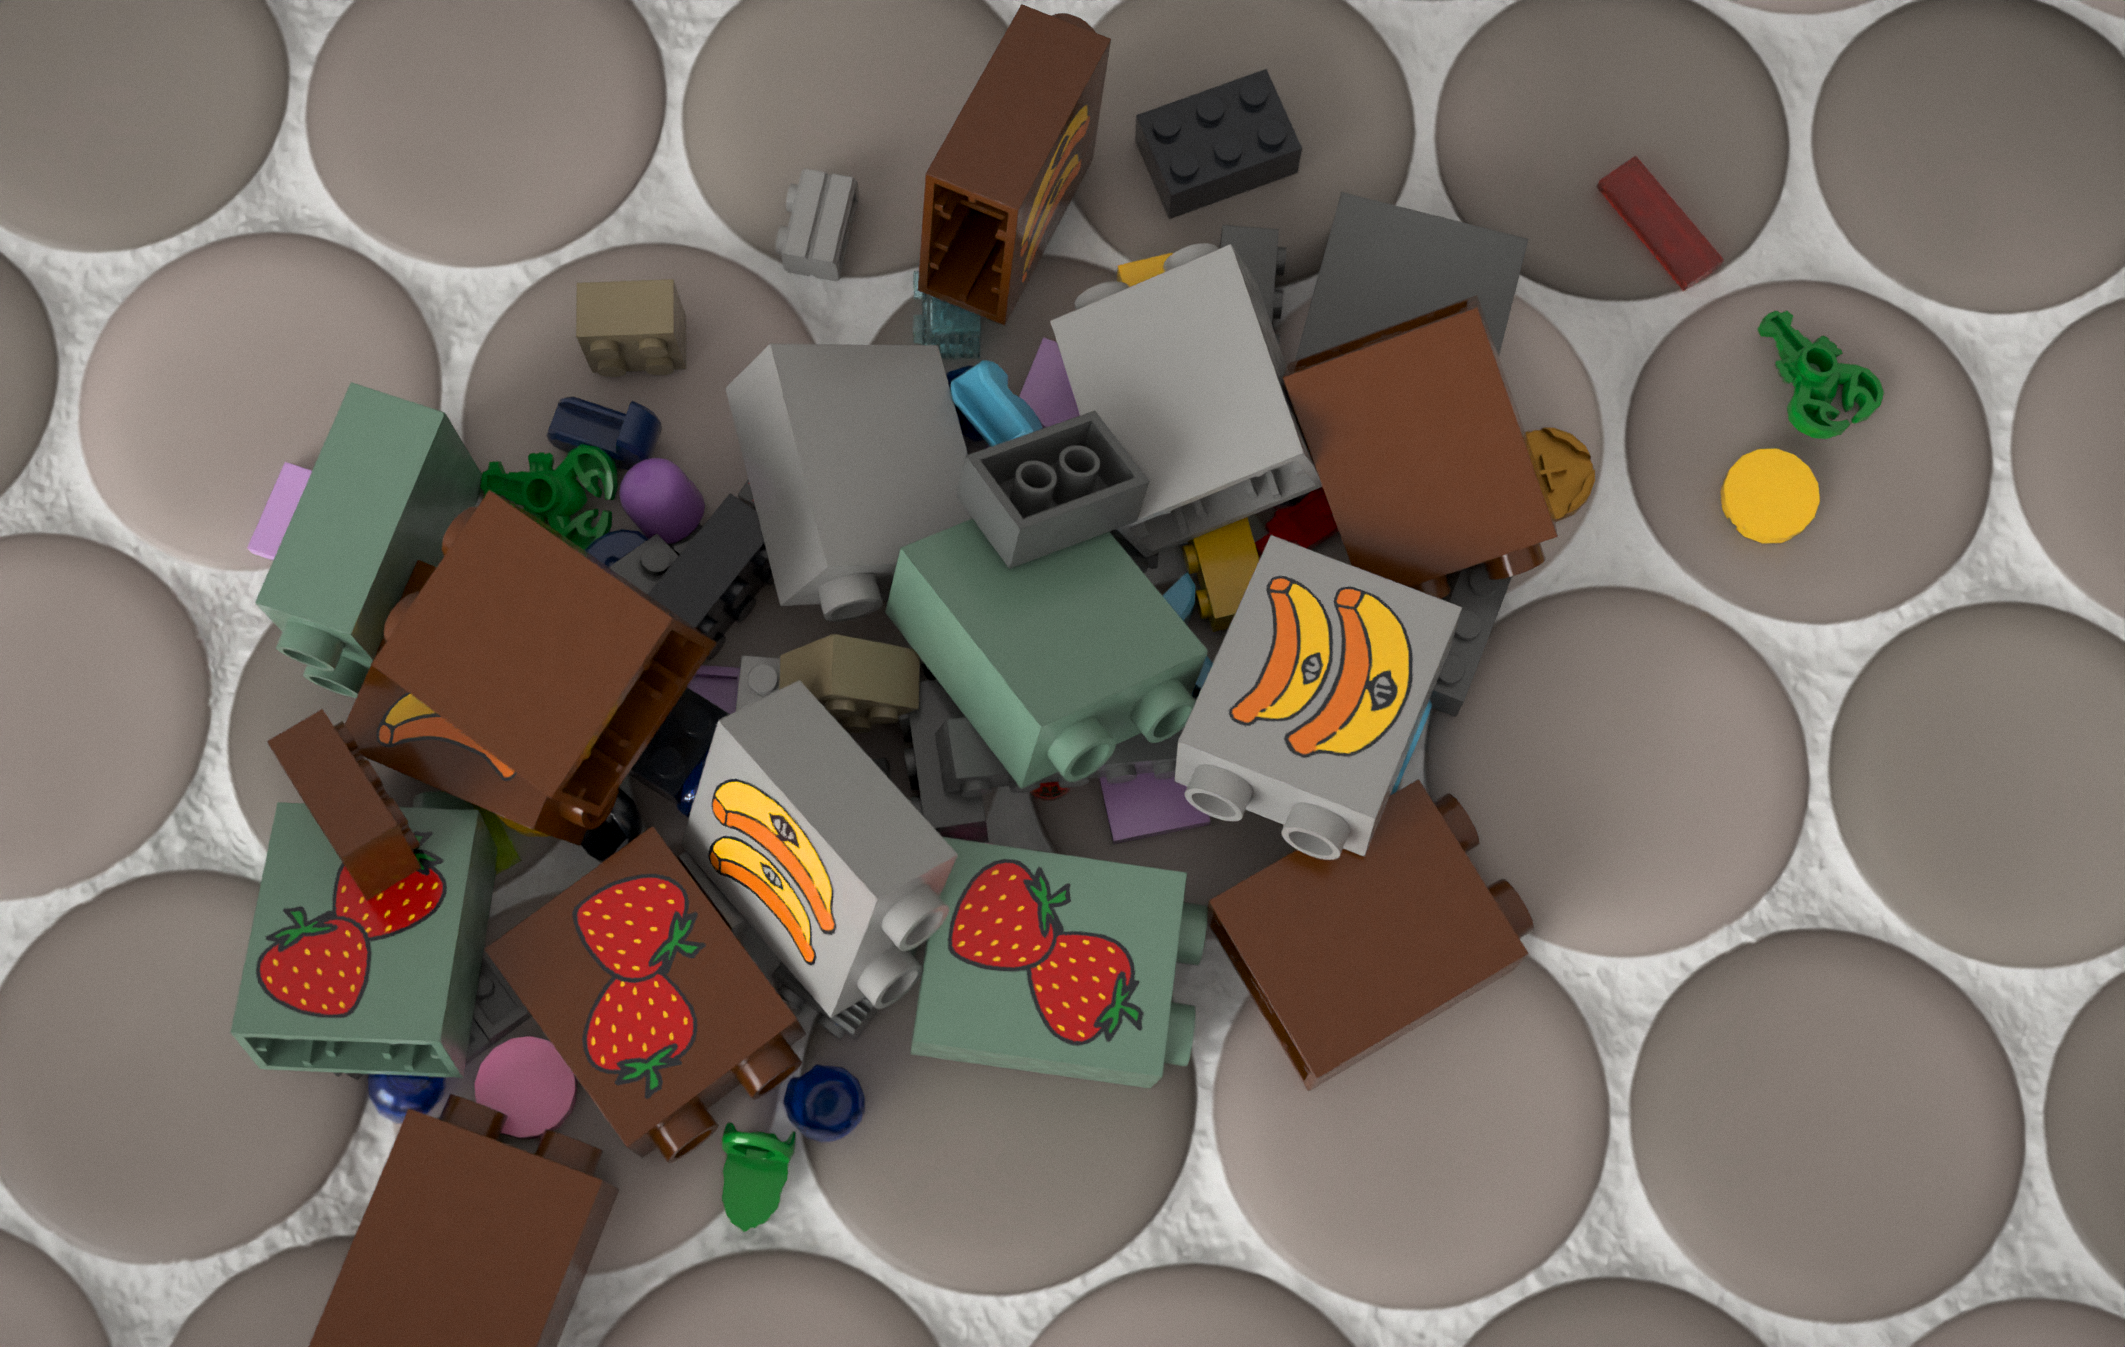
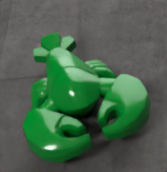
(1816, 378)
(558, 492)

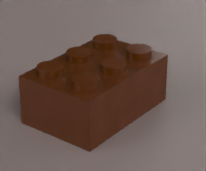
(348, 802)

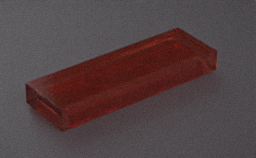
(1660, 223)

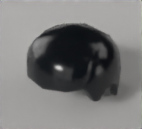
(616, 831)

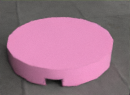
(528, 1084)

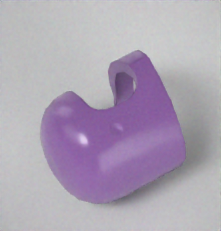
(661, 500)

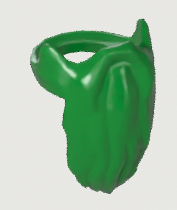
(754, 1175)

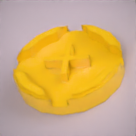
(1770, 495)

